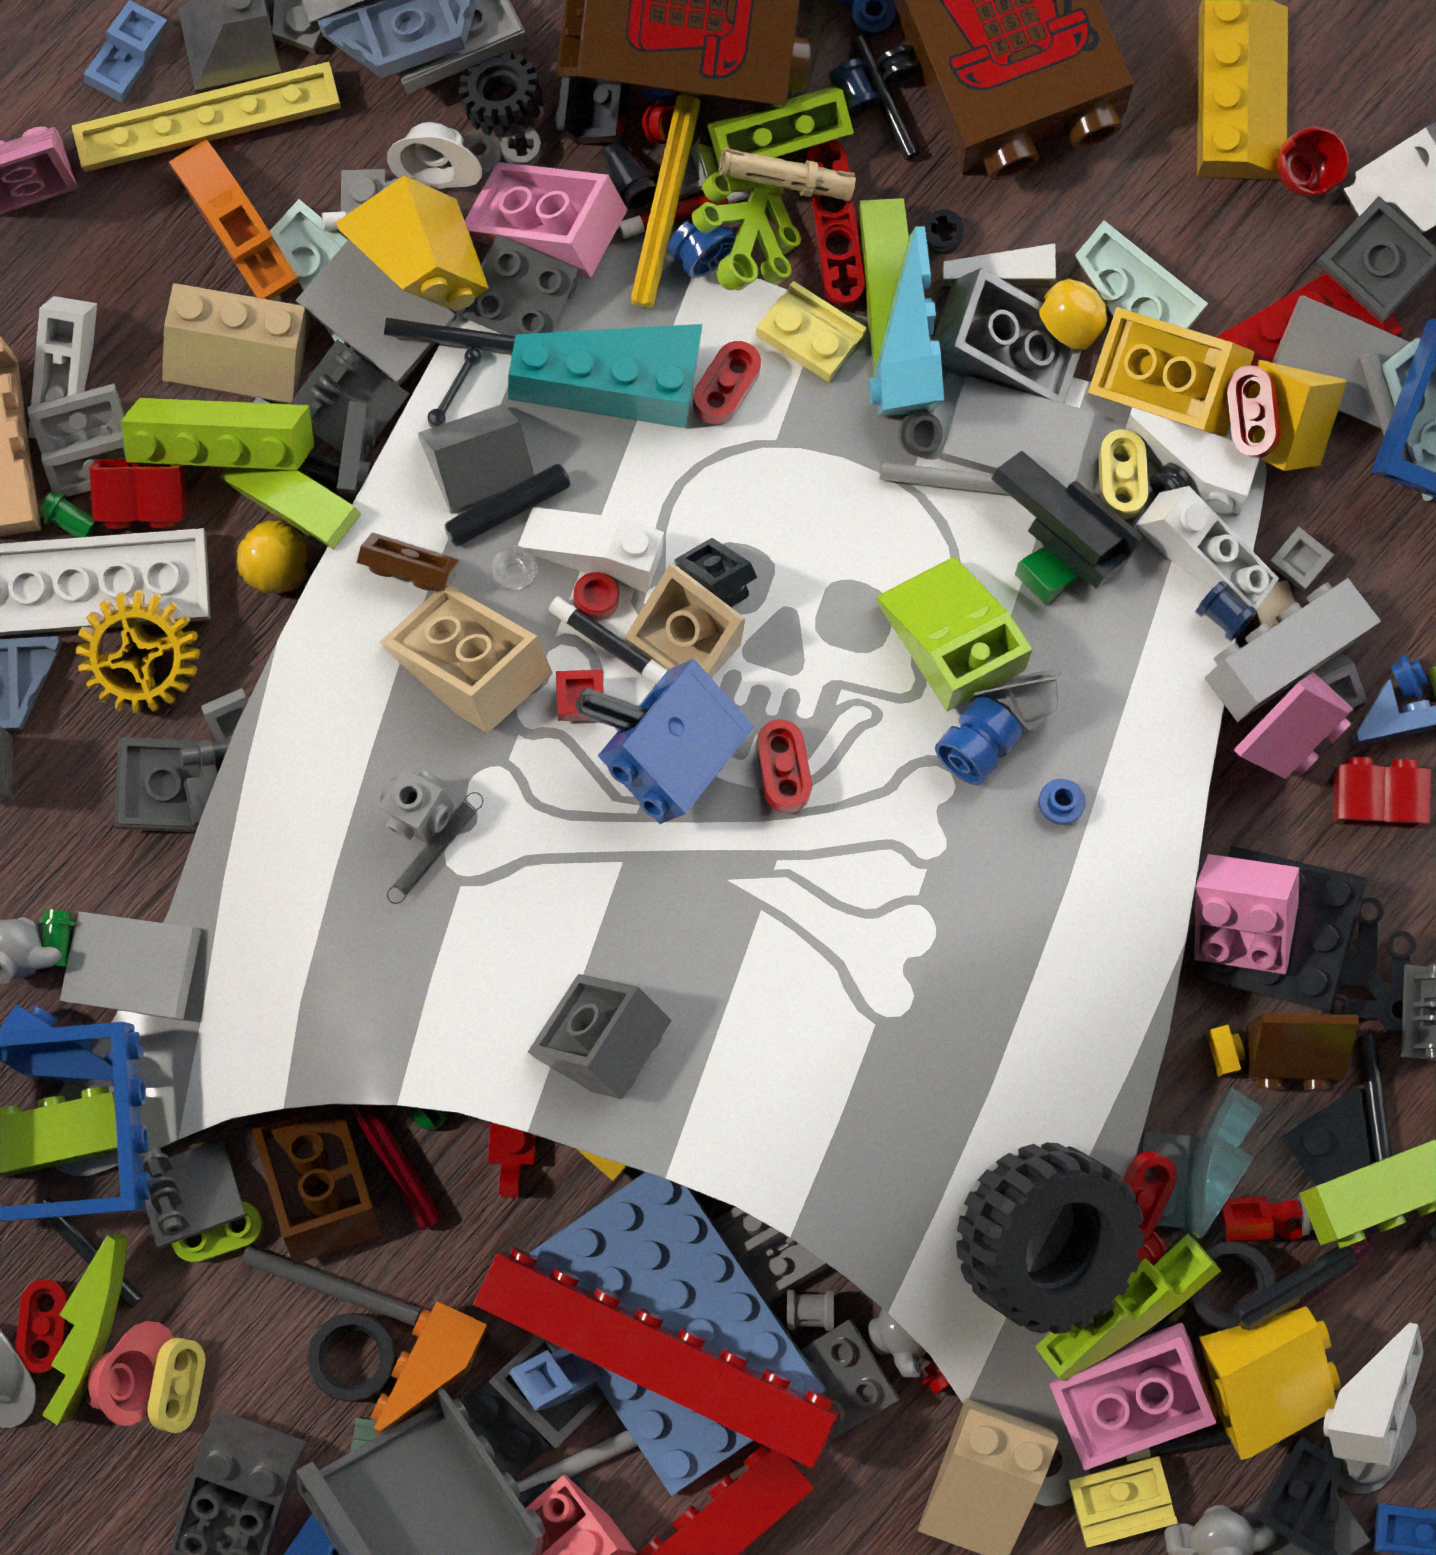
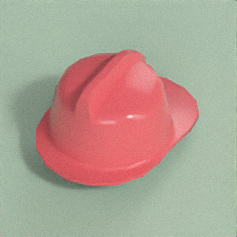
(123, 1378)

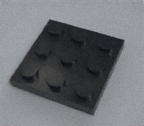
(1320, 939)

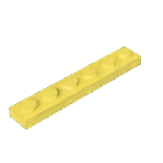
(206, 116)

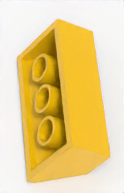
(1241, 88)

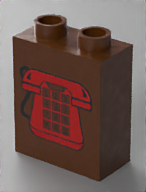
(687, 47)
(1017, 76)

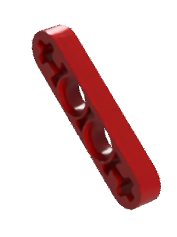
(838, 223)

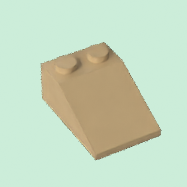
(469, 656)
(988, 1480)

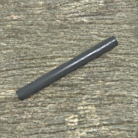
(331, 1285)

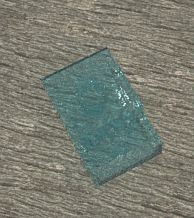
(1218, 1160)

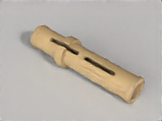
(796, 176)

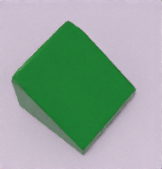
(1045, 574)

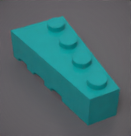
(610, 372)

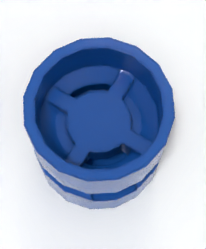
(983, 736)

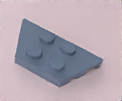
(400, 33)
(23, 672)

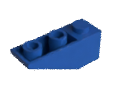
(55, 1061)

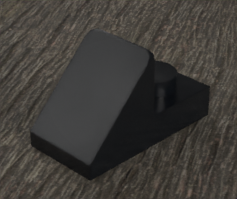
(718, 570)

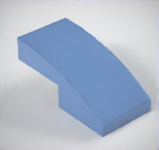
(127, 51)
(554, 1378)

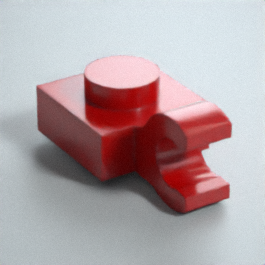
(511, 1150)
(1256, 1219)

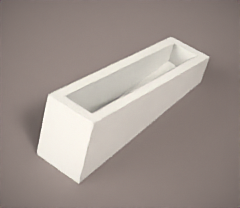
(1017, 267)

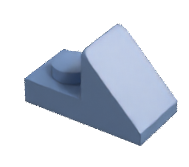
(1385, 723)

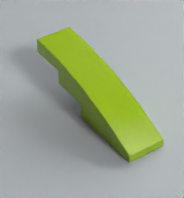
(883, 251)
(296, 500)
(1150, 1298)
(92, 1313)

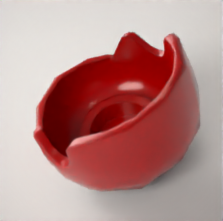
(1312, 161)

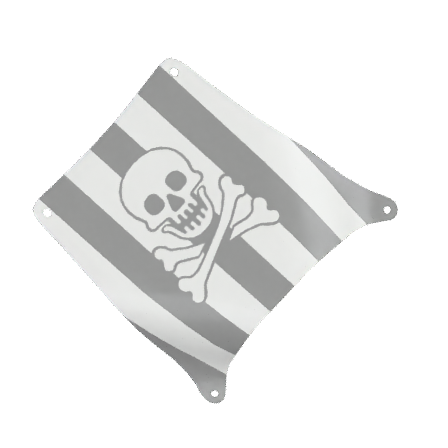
(849, 984)

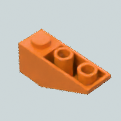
(439, 1359)

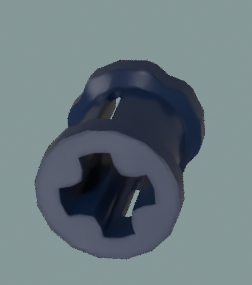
(856, 86)
(1226, 611)

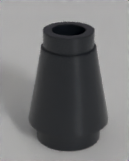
(629, 175)

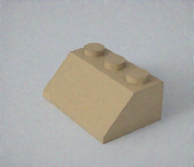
(234, 343)

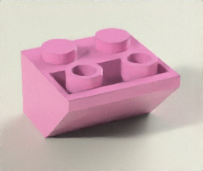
(1245, 913)

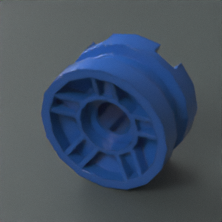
(701, 251)

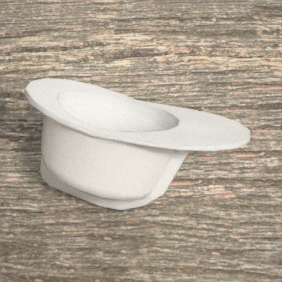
(434, 157)

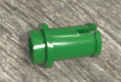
(67, 516)
(57, 932)

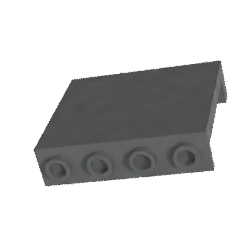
(422, 1493)

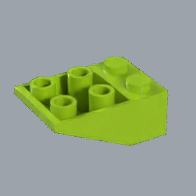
(955, 632)

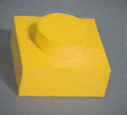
(1225, 1050)

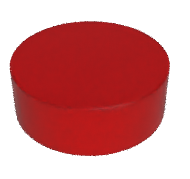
(596, 595)

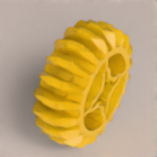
(143, 672)

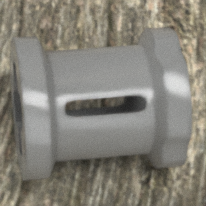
(810, 1310)

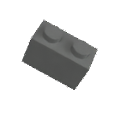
(601, 1035)

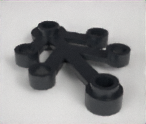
(1361, 970)

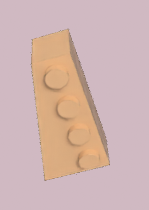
(17, 481)

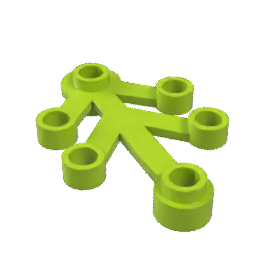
(738, 267)

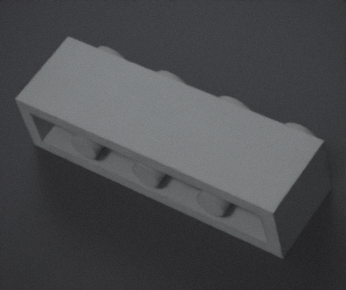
(1292, 648)

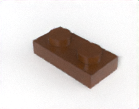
(393, 557)

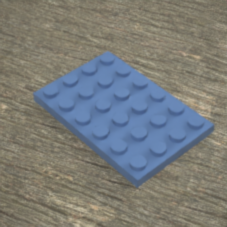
(669, 1257)

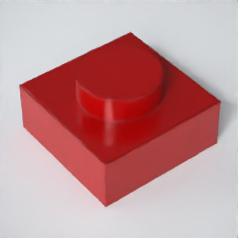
(569, 687)

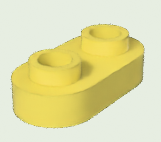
(1123, 477)
(176, 1385)

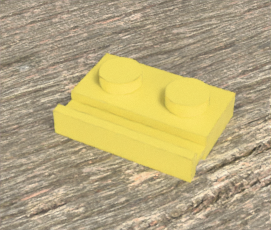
(811, 331)
(1122, 1501)

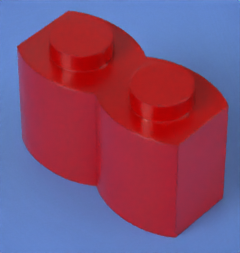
(137, 492)
(1381, 795)

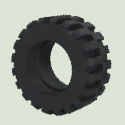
(1093, 1262)

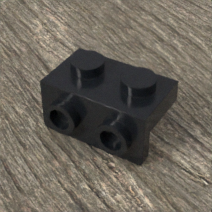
(591, 111)
(1111, 564)

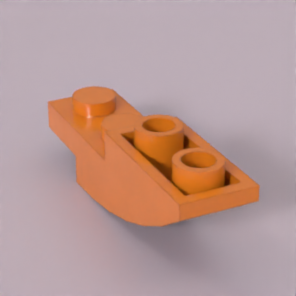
(234, 220)

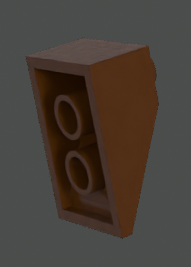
(1298, 1049)
(315, 1181)

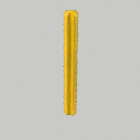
(665, 201)

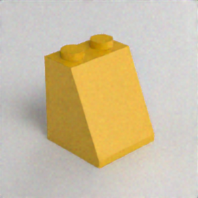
(418, 242)
(1270, 1378)

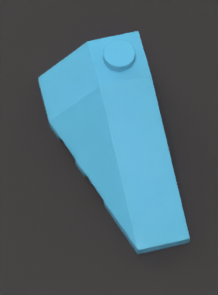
(909, 363)

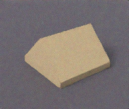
(686, 623)

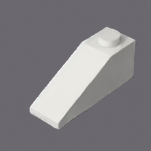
(62, 349)
(1211, 461)
(595, 544)
(1375, 1401)

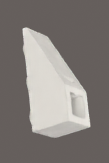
(1205, 545)

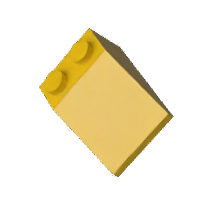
(1168, 371)

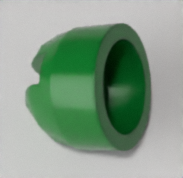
(425, 1122)

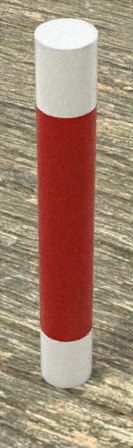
(684, 210)

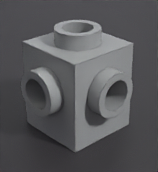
(415, 805)

